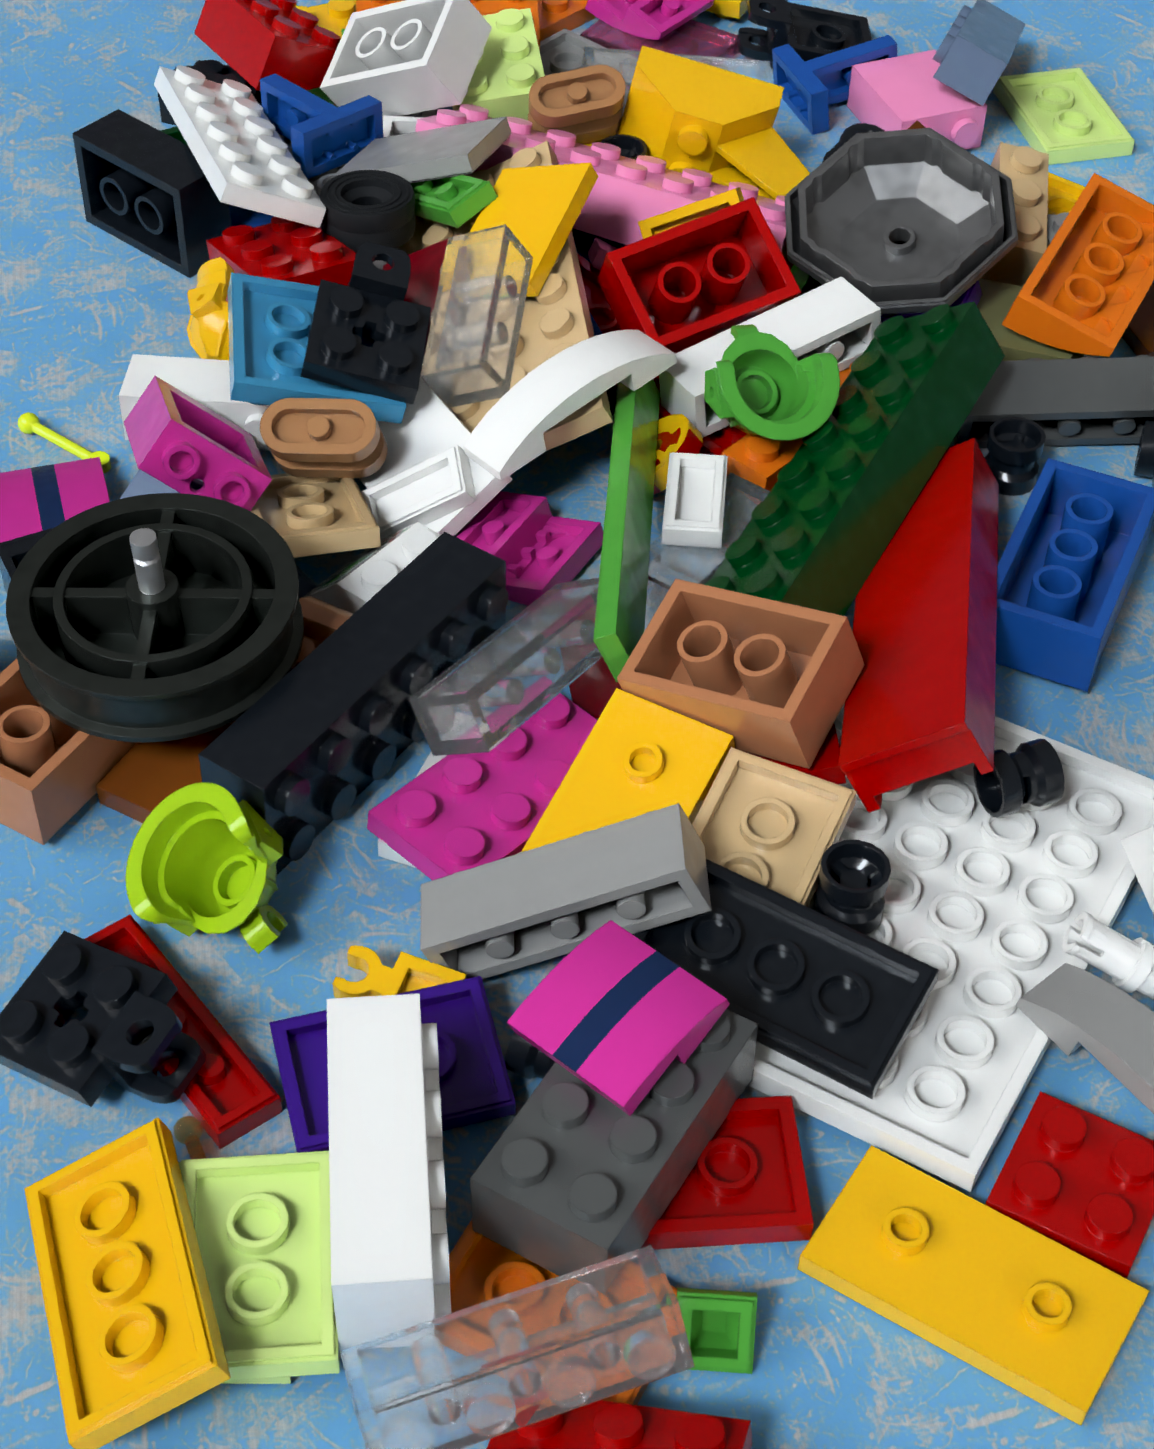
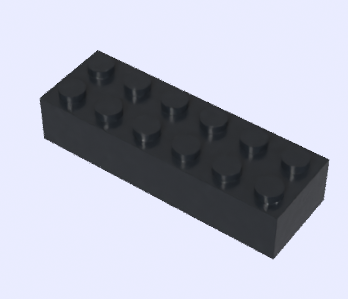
(347, 704)

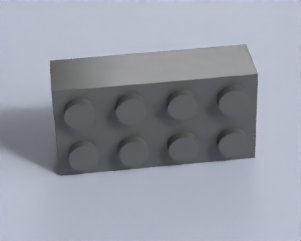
(588, 1180)

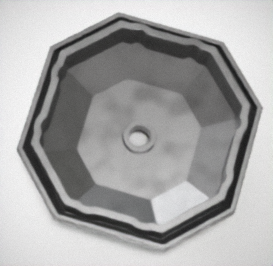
(901, 219)

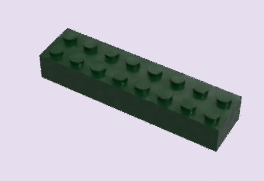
(866, 463)

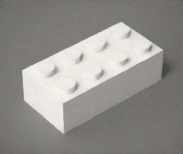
(385, 1168)

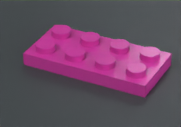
(483, 803)

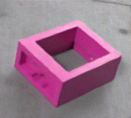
(187, 441)

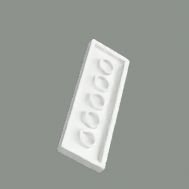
(238, 146)

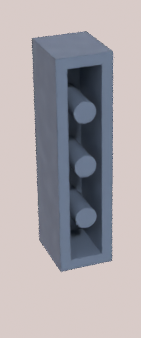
(977, 50)

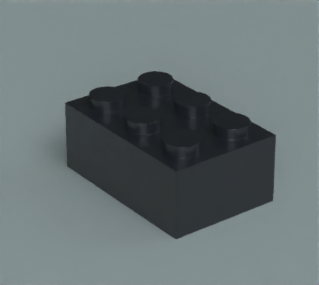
(148, 191)

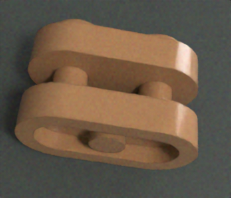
(579, 102)
(324, 437)

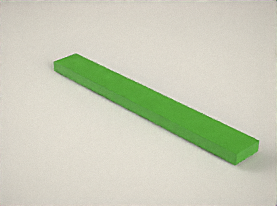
(627, 525)

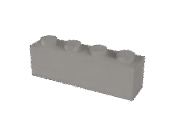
(562, 892)

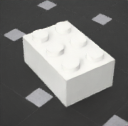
(408, 55)

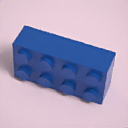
(1069, 571)

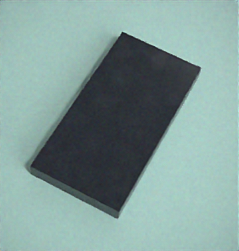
(802, 977)

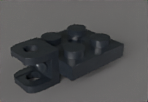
(806, 28)
(375, 309)
(121, 1036)

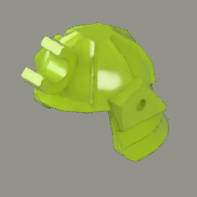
(206, 866)

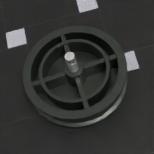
(155, 616)

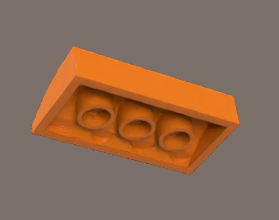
(1090, 273)

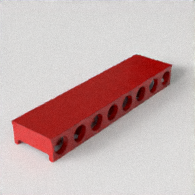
(928, 638)

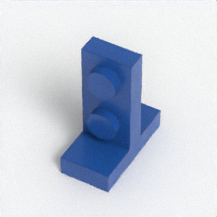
(823, 80)
(319, 131)

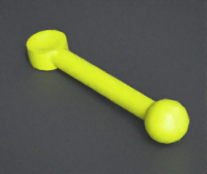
(30, 424)

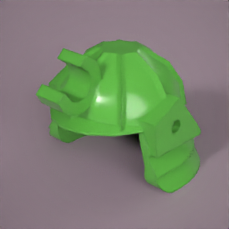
(770, 390)

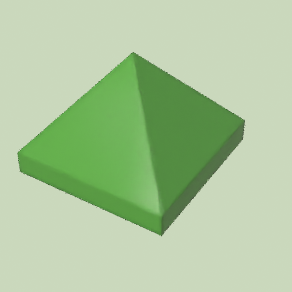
(719, 1328)

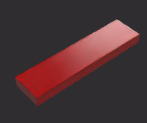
(228, 1089)

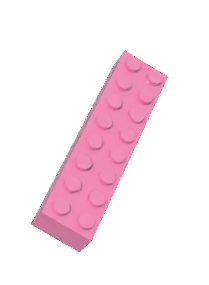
(625, 187)

